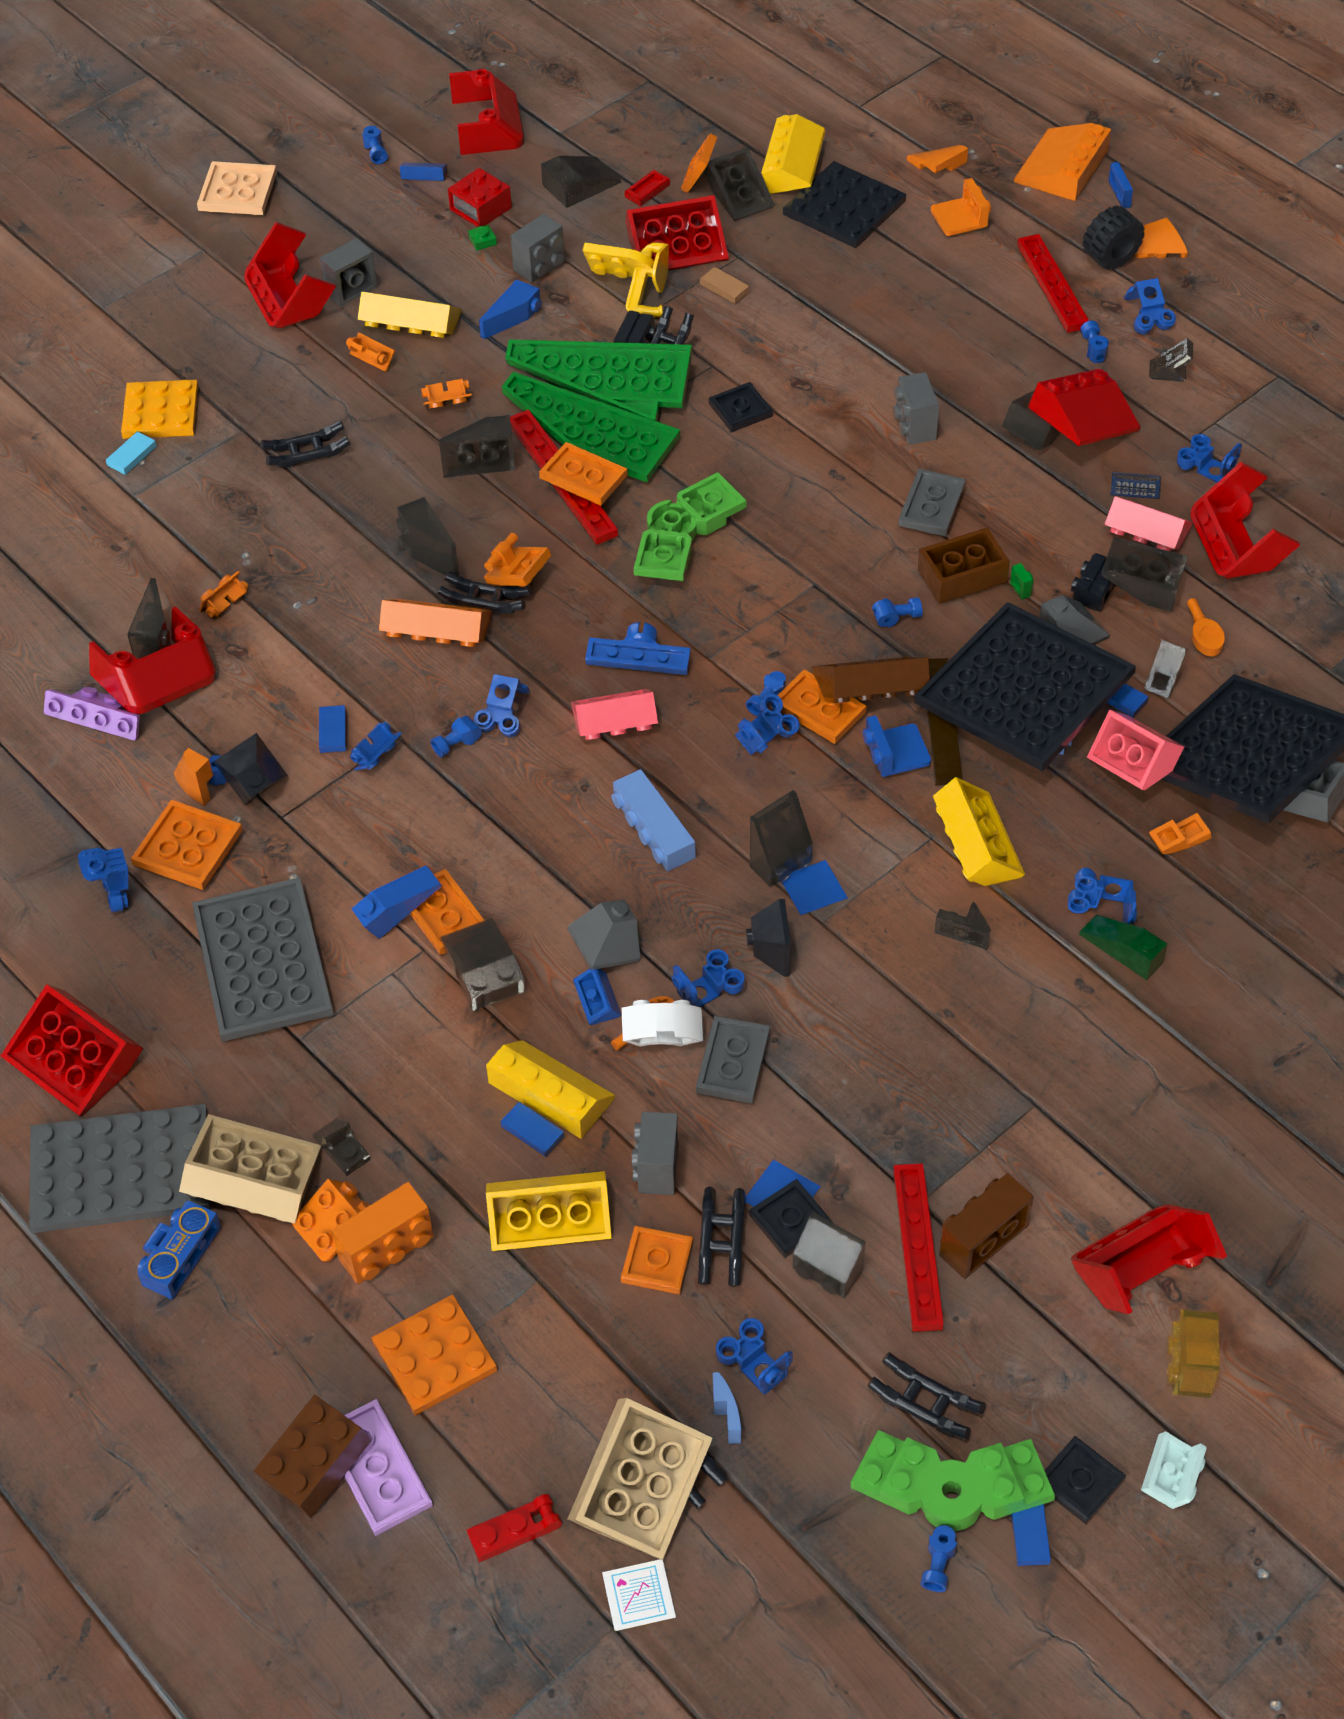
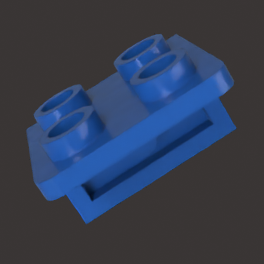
(895, 748)

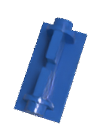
(382, 741)

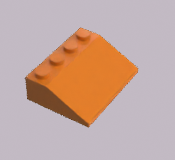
(1065, 159)

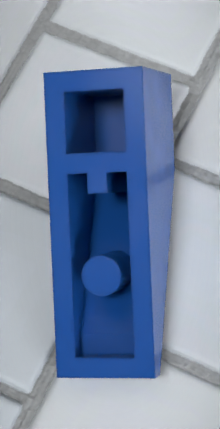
(512, 308)
(395, 900)

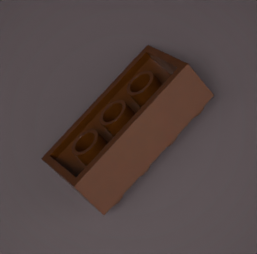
(872, 677)

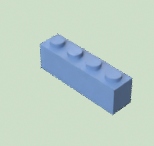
(653, 820)

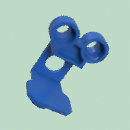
(1152, 309)
(1201, 455)
(500, 709)
(768, 724)
(111, 869)
(1090, 890)
(713, 979)
(751, 1353)

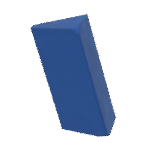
(423, 171)
(597, 996)

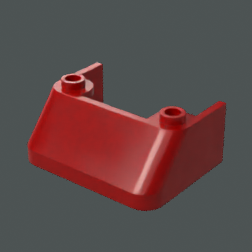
(497, 127)
(272, 283)
(1223, 534)
(160, 676)
(1145, 1249)

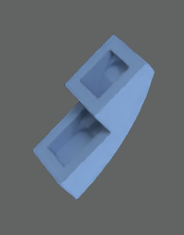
(725, 1405)

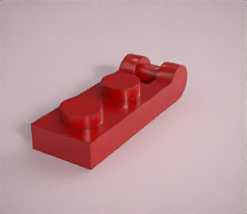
(513, 1528)

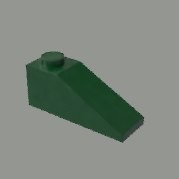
(1127, 944)

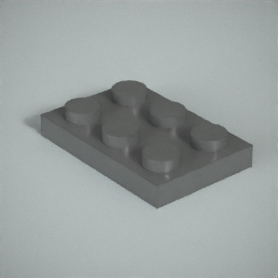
(932, 502)
(733, 1059)

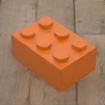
(383, 1233)

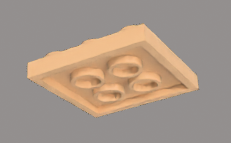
(237, 188)

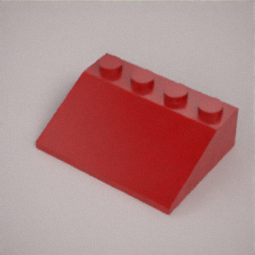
(688, 227)
(1084, 407)
(70, 1050)

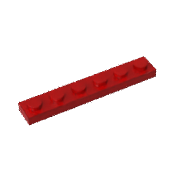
(1052, 282)
(917, 1248)

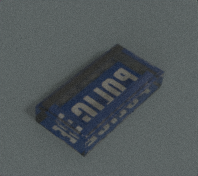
(1135, 485)

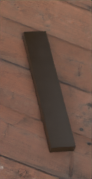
(943, 739)

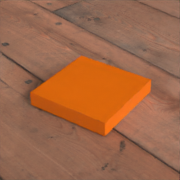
(698, 163)
(657, 1260)

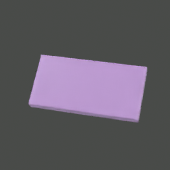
(383, 1474)

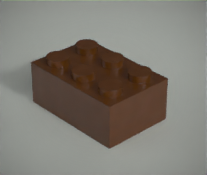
(963, 565)
(985, 1225)
(312, 1455)

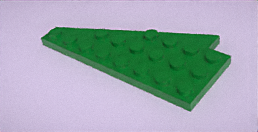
(618, 374)
(594, 426)

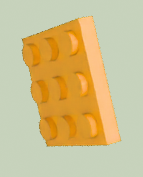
(160, 408)

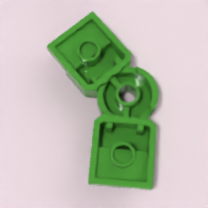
(672, 527)
(990, 1482)

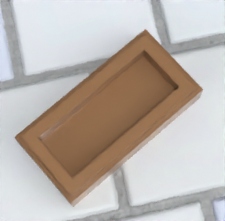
(724, 285)

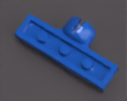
(638, 652)

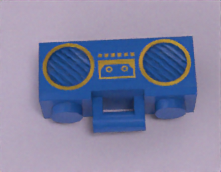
(181, 1249)

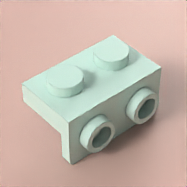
(1173, 1471)

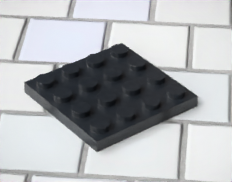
(844, 204)

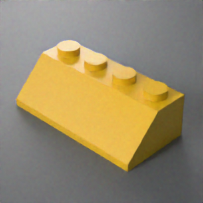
(792, 154)
(408, 313)
(977, 833)
(548, 1087)
(548, 1211)

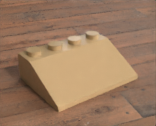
(249, 1168)
(640, 1478)

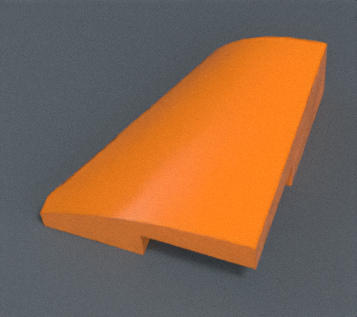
(937, 160)
(1161, 239)
(193, 774)

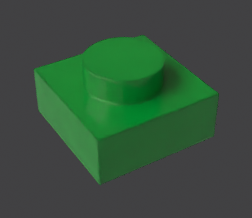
(482, 237)
(1021, 581)

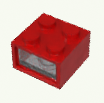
(479, 198)

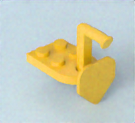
(634, 264)

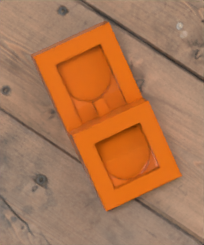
(1180, 836)

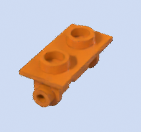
(370, 351)
(436, 395)
(228, 587)

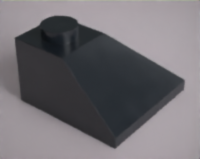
(250, 768)
(771, 937)

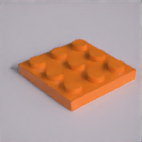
(187, 844)
(434, 1354)

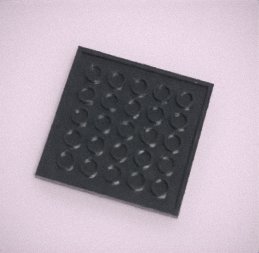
(1024, 685)
(1255, 747)

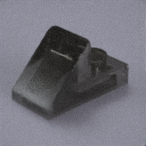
(1172, 363)
(1166, 669)
(969, 929)
(342, 1146)

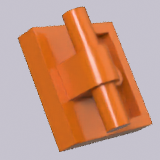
(514, 564)

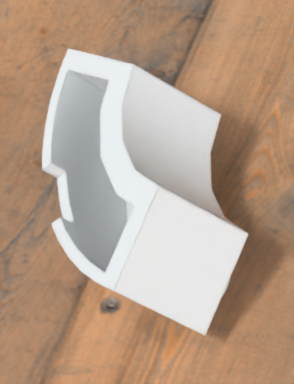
(662, 1023)

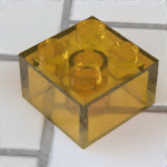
(1193, 1353)

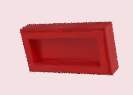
(647, 188)

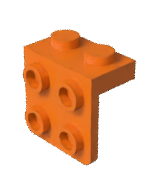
(964, 213)
(324, 1211)

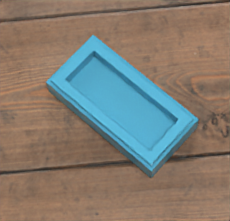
(131, 453)

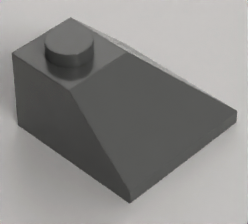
(1073, 618)
(607, 935)

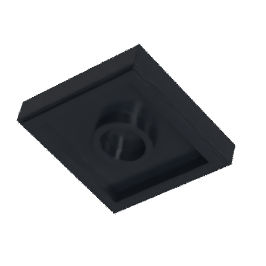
(740, 407)
(785, 1216)
(1082, 1479)

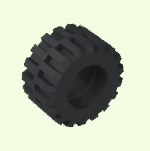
(1113, 237)

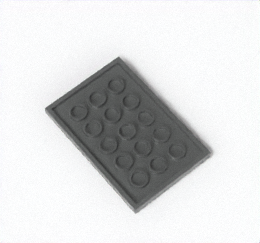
(261, 959)
(111, 1168)

